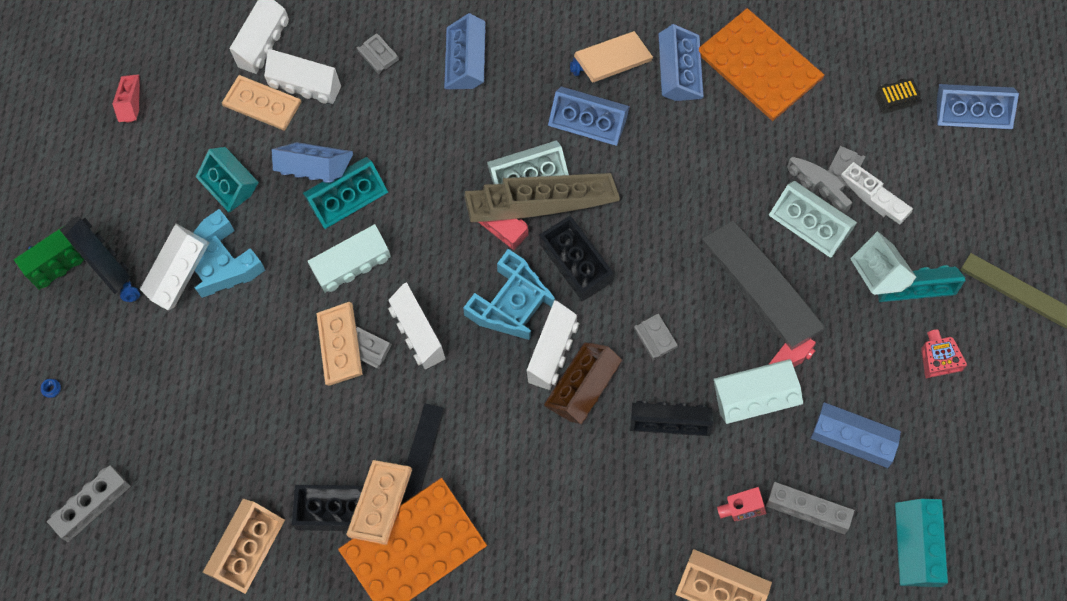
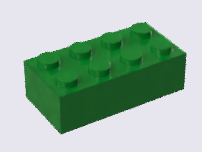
(48, 260)

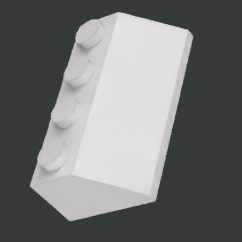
(258, 35)
(301, 77)
(174, 267)
(416, 327)
(552, 346)

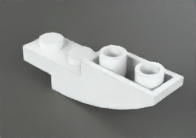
(873, 194)

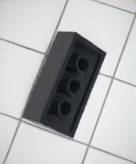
(95, 253)
(671, 418)

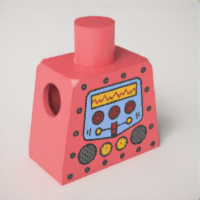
(941, 356)
(751, 502)

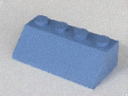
(465, 53)
(680, 64)
(976, 106)
(588, 115)
(311, 161)
(856, 435)

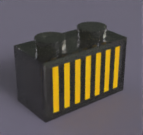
(897, 95)

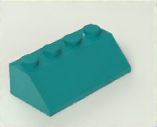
(347, 194)
(929, 283)
(921, 543)

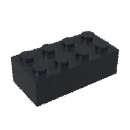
(576, 258)
(324, 507)

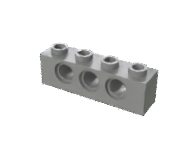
(810, 508)
(86, 514)

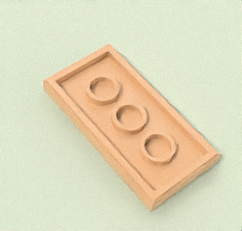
(613, 56)
(261, 102)
(339, 344)
(379, 502)

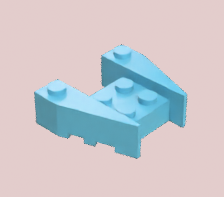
(217, 266)
(514, 302)

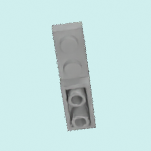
(815, 177)

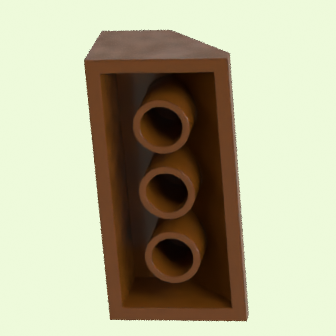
(583, 382)

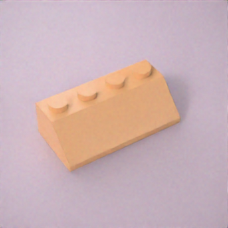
(244, 546)
(717, 581)

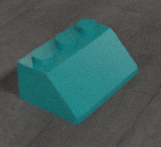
(226, 178)

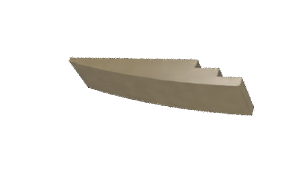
(539, 196)

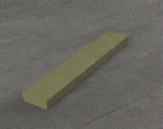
(1016, 289)

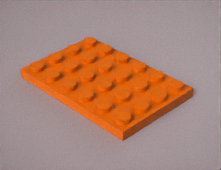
(760, 64)
(424, 545)

